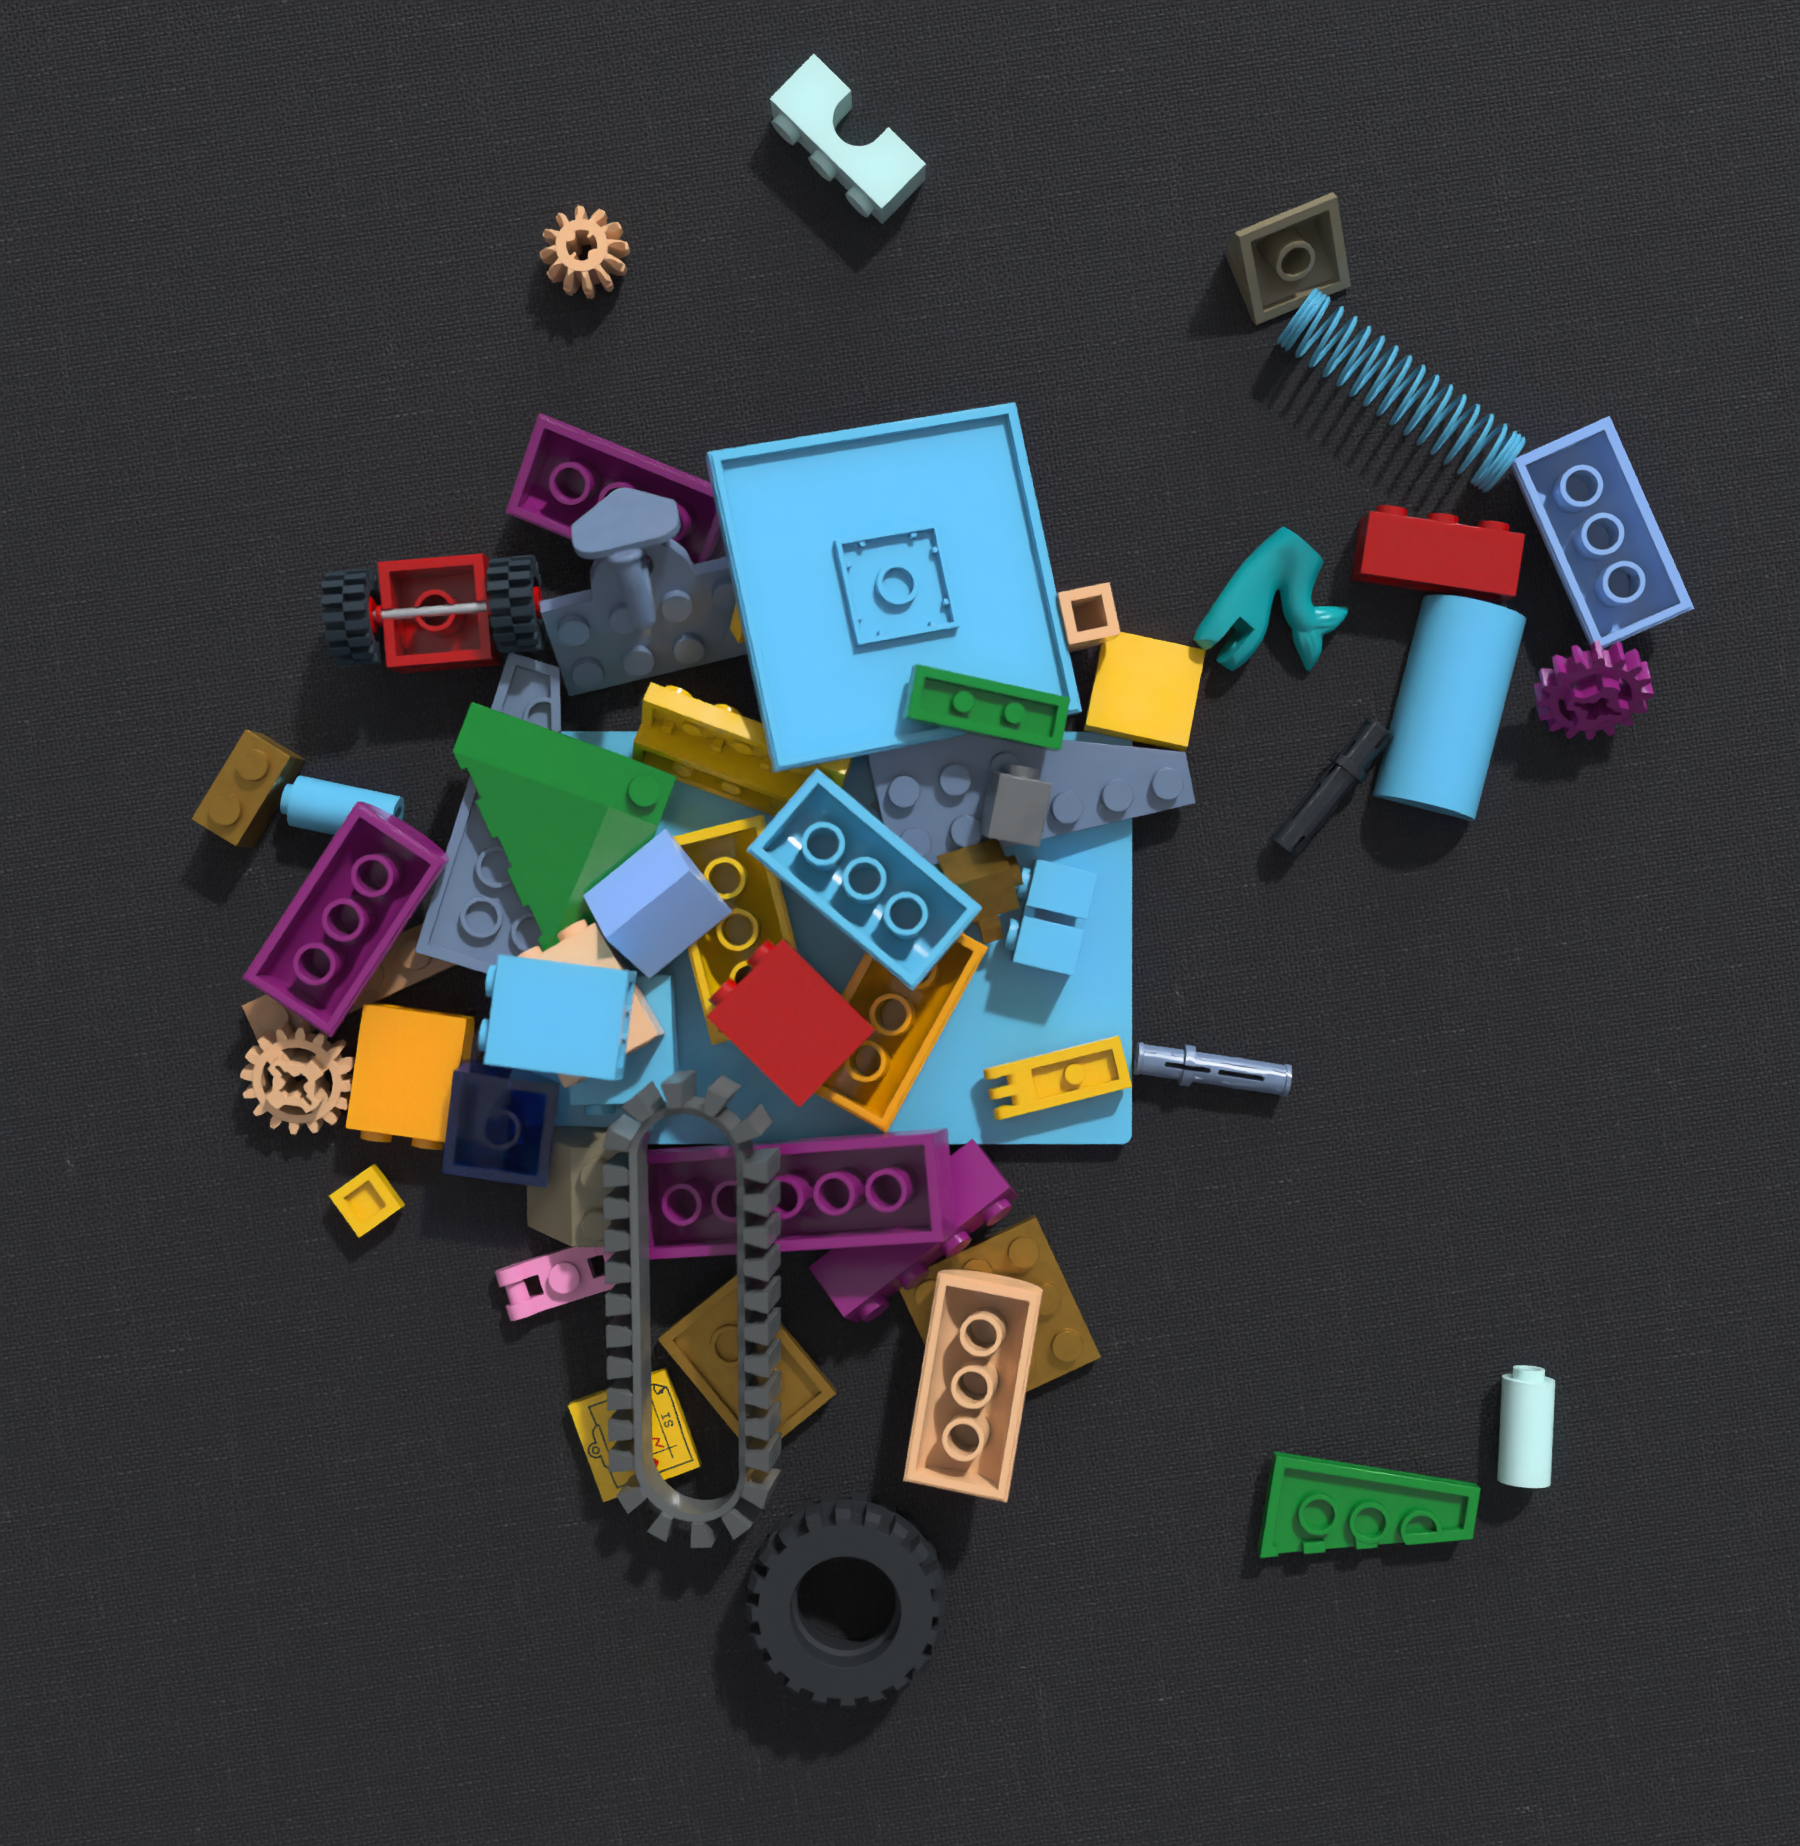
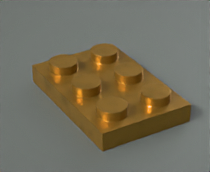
(707, 1351)

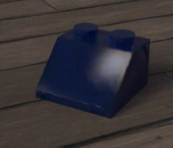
(500, 1124)

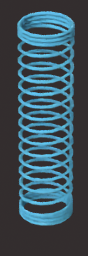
(1502, 453)

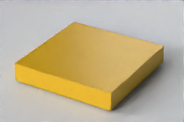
(1145, 691)

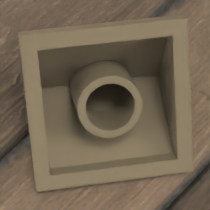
(1289, 257)

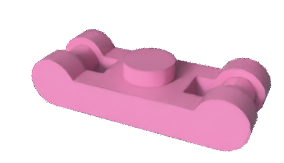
(563, 1277)

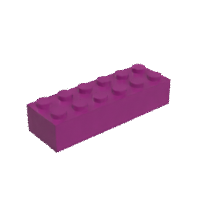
(831, 1193)

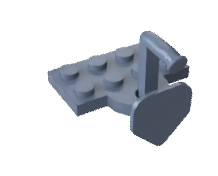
(639, 612)

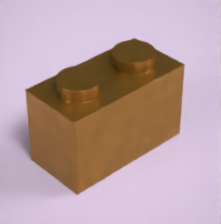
(248, 789)

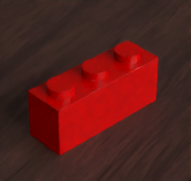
(1438, 554)

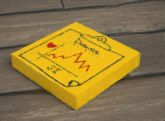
(671, 1438)

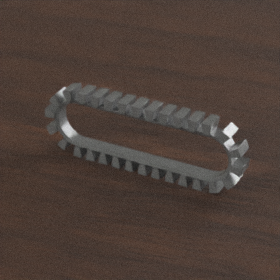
(631, 1304)

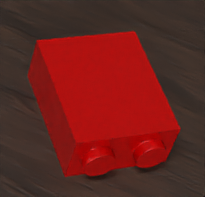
(789, 1020)

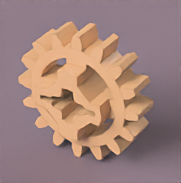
(288, 1062)

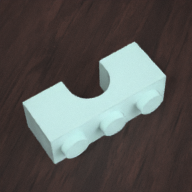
(874, 174)

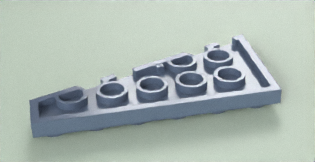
(939, 788)
(474, 902)

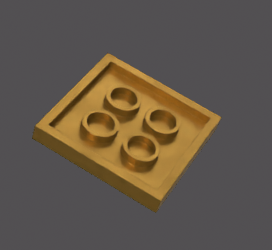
(1022, 1254)

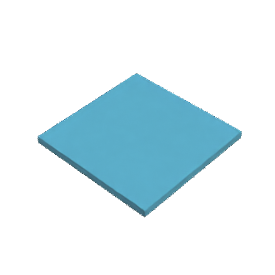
(880, 558)

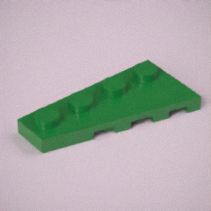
(1342, 1505)

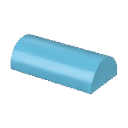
(1450, 705)
(865, 879)

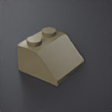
(573, 1200)

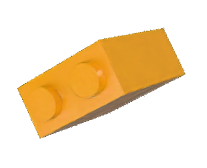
(406, 1072)

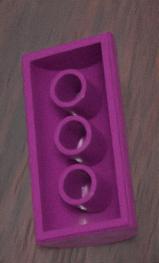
(575, 470)
(346, 916)

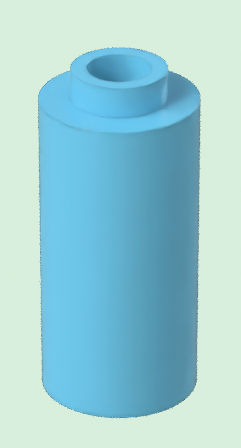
(325, 804)

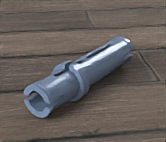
(1152, 1061)

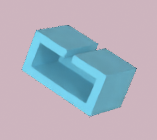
(1052, 916)

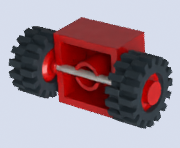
(434, 612)

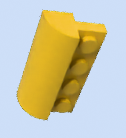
(718, 751)

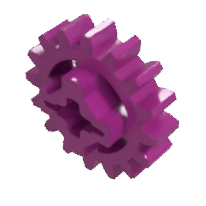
(1593, 690)

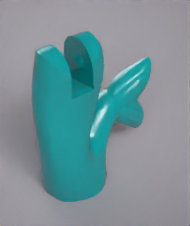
(1245, 604)

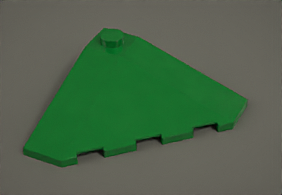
(558, 809)

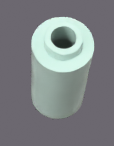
(1526, 1428)

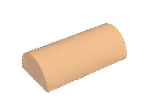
(973, 1383)

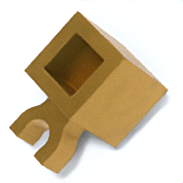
(988, 879)

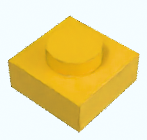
(367, 1200)

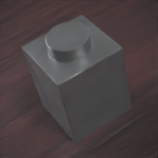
(1015, 806)

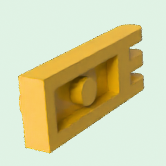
(1060, 1077)

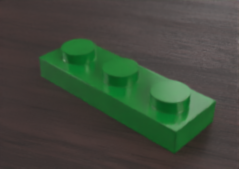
(986, 708)

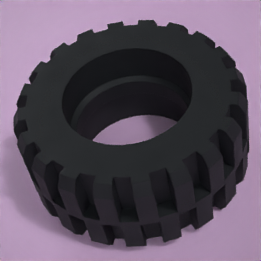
(846, 1666)

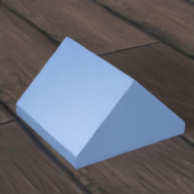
(656, 905)

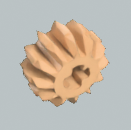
(568, 244)

